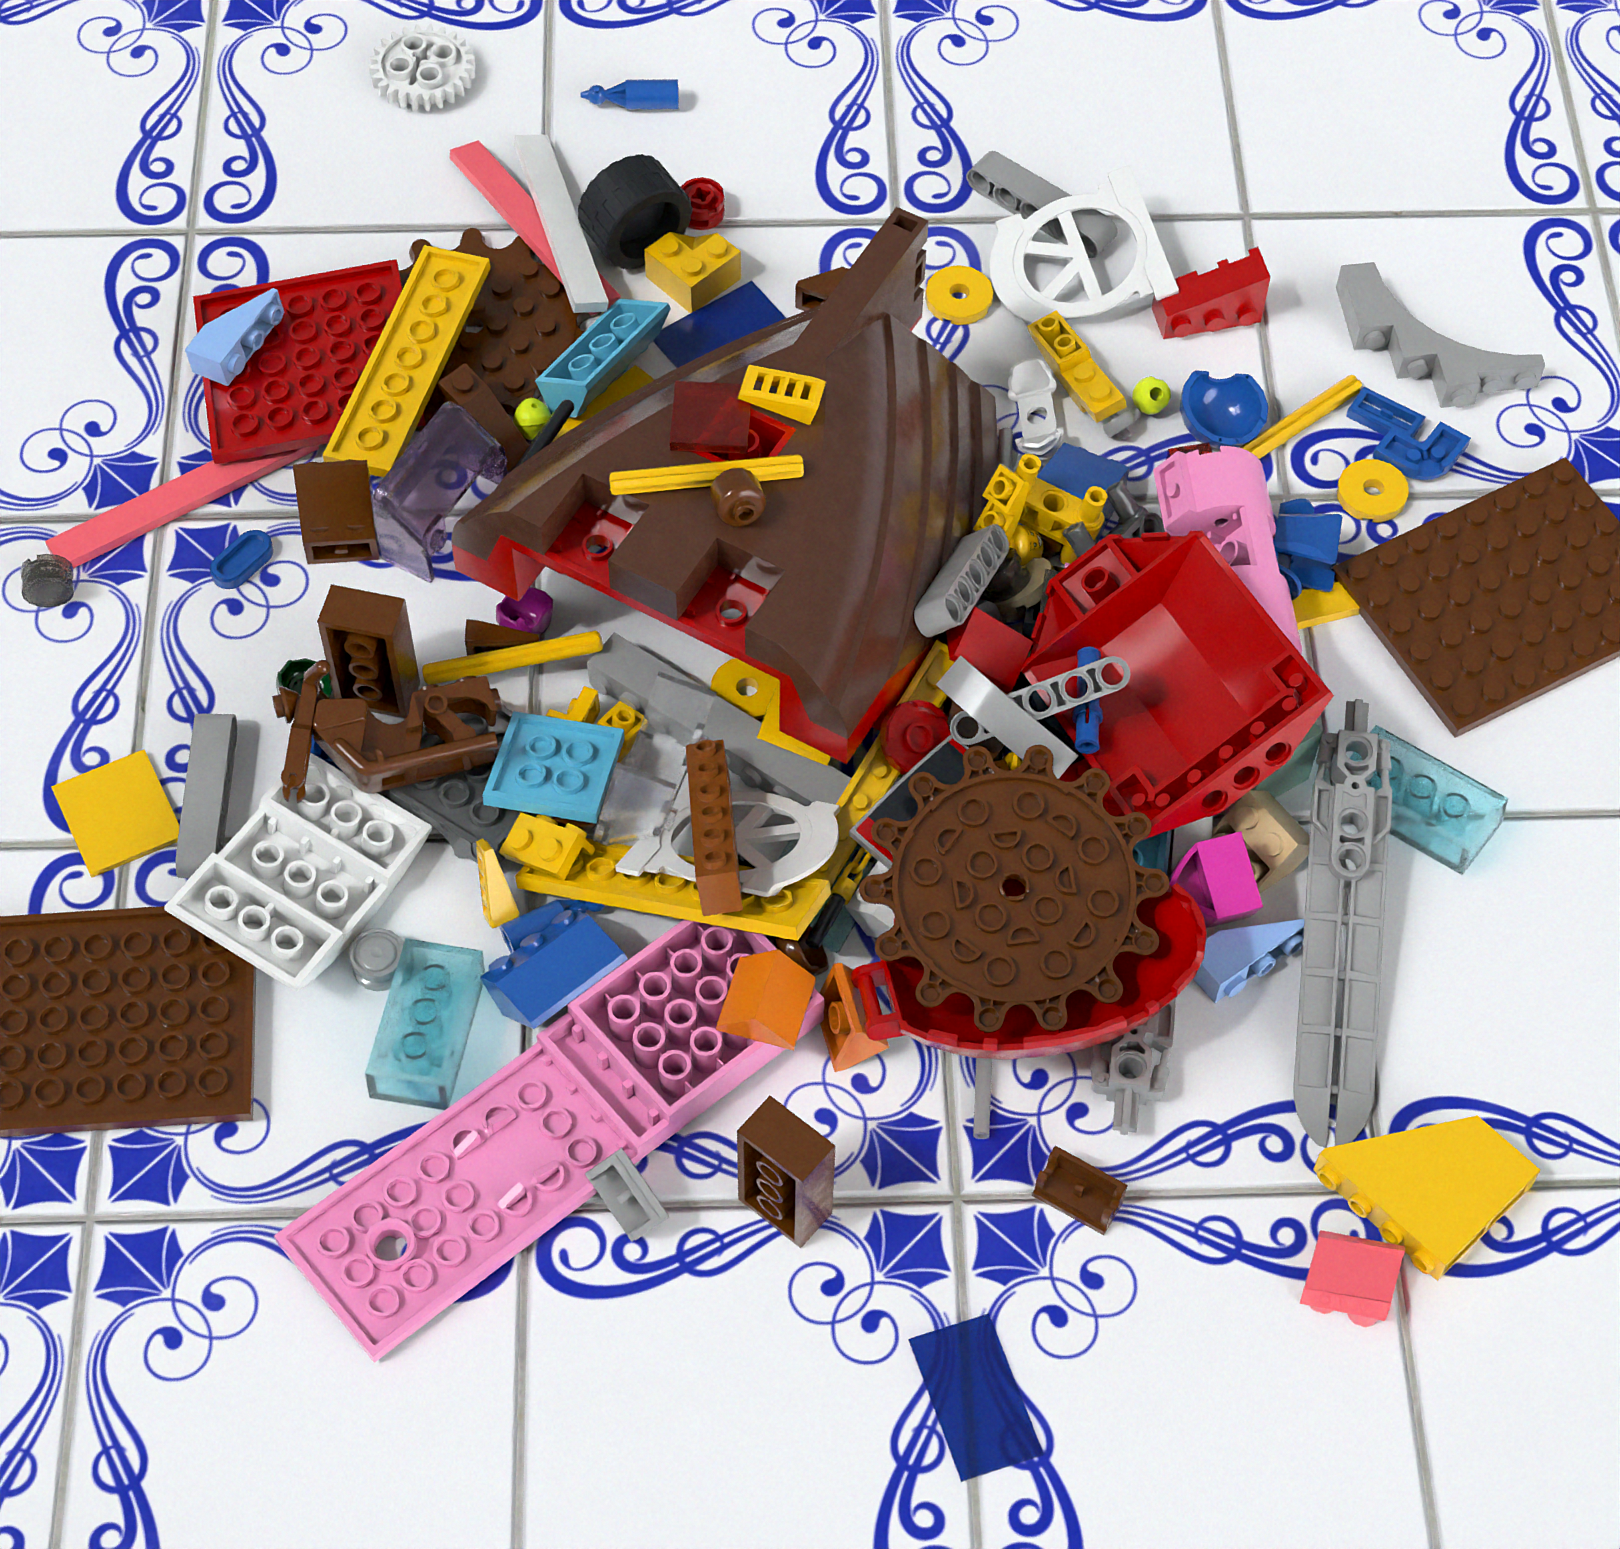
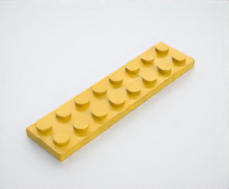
(408, 359)
(596, 881)

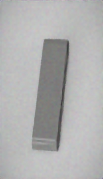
(1026, 193)
(961, 580)
(1059, 698)
(206, 791)

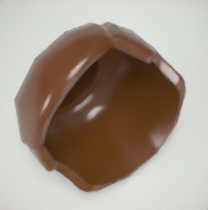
(812, 960)

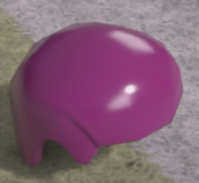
(530, 614)

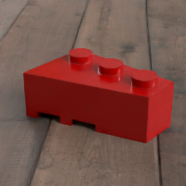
(1215, 299)

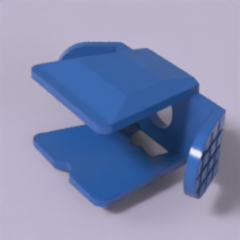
(1310, 543)

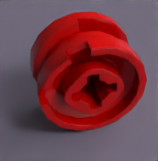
(706, 202)

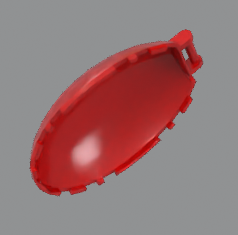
(1146, 981)

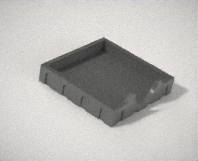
(456, 801)

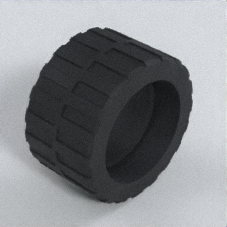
(632, 208)

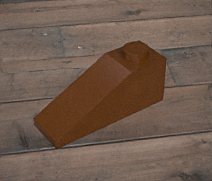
(471, 392)

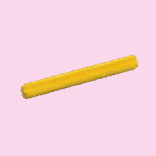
(1304, 416)
(702, 474)
(512, 657)

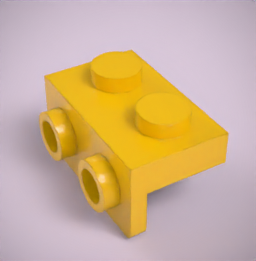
(545, 845)

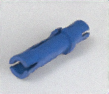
(1087, 733)

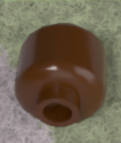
(735, 495)

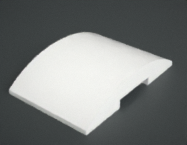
(302, 875)

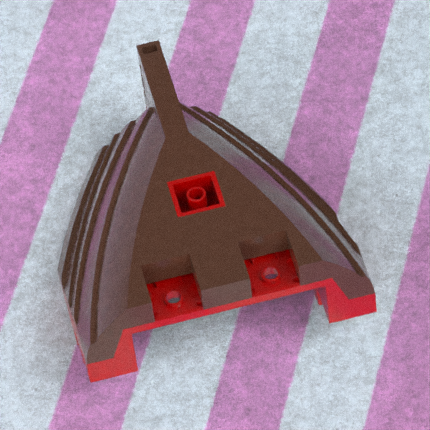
(836, 553)

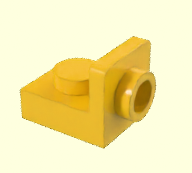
(583, 709)

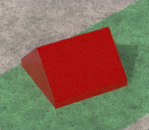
(990, 648)

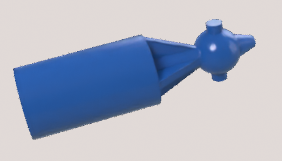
(637, 94)
(539, 919)

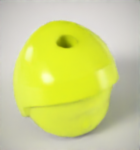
(1151, 395)
(531, 417)

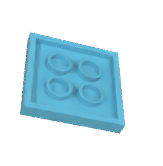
(554, 767)

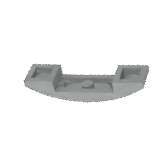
(1001, 714)

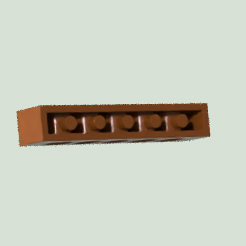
(713, 828)

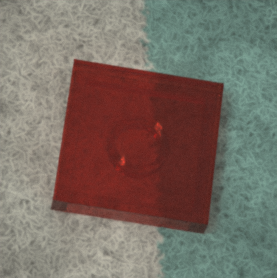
(709, 418)

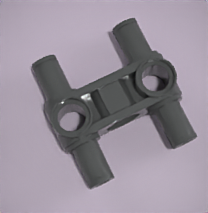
(1131, 523)

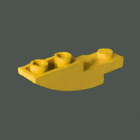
(1075, 368)

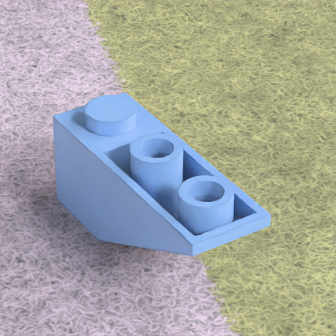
(231, 339)
(1242, 952)

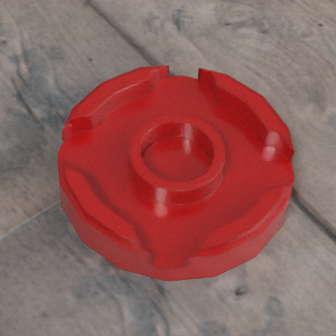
(911, 733)

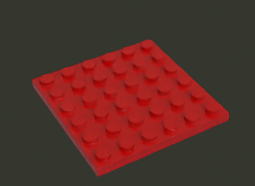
(307, 364)

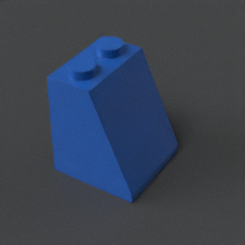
(1078, 470)

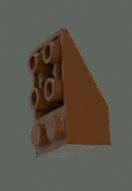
(336, 511)

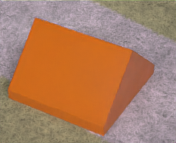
(767, 999)
(845, 1021)

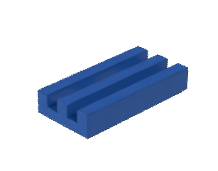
(1383, 419)

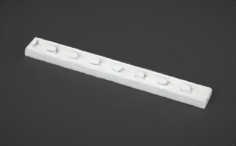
(561, 224)

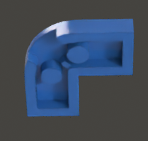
(1425, 459)

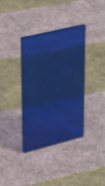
(717, 324)
(975, 1397)

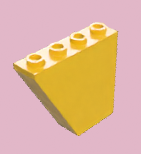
(1430, 1186)

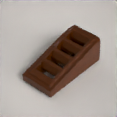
(487, 637)

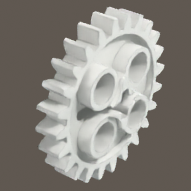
(422, 67)

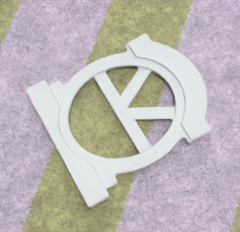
(1119, 197)
(813, 826)

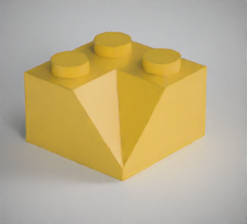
(692, 267)

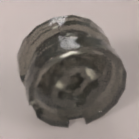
(1008, 580)
(47, 581)

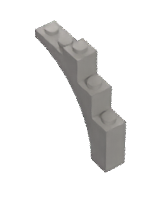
(1418, 351)

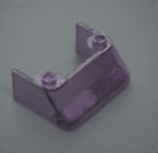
(429, 483)

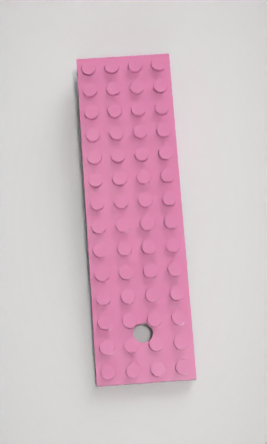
(514, 1152)

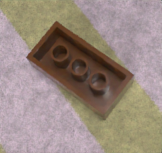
(369, 649)
(785, 1171)

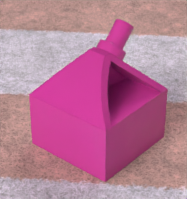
(1219, 879)

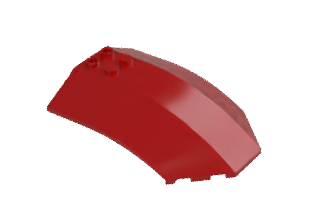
(1211, 682)

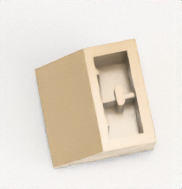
(1270, 834)

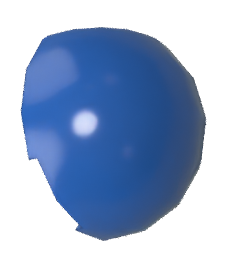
(1223, 409)

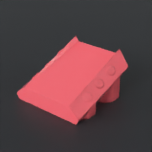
(1352, 1277)

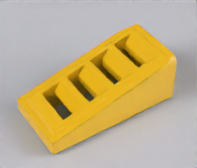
(797, 384)
(495, 893)

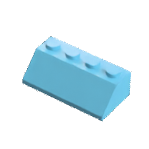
(602, 353)

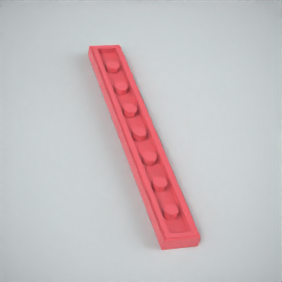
(511, 203)
(164, 505)

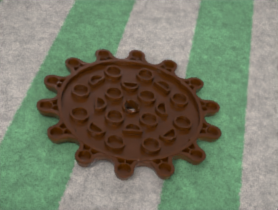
(522, 319)
(1027, 946)

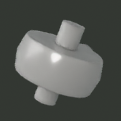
(1120, 423)

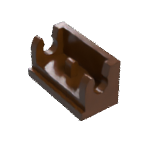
(1080, 1190)

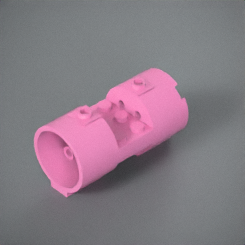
(1231, 504)

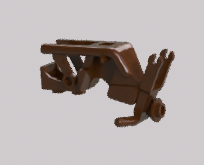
(384, 754)

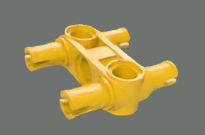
(1053, 509)

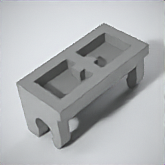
(627, 1194)

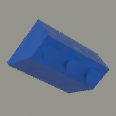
(551, 968)

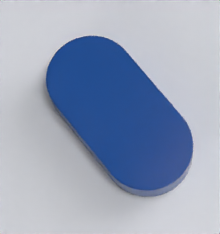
(241, 559)

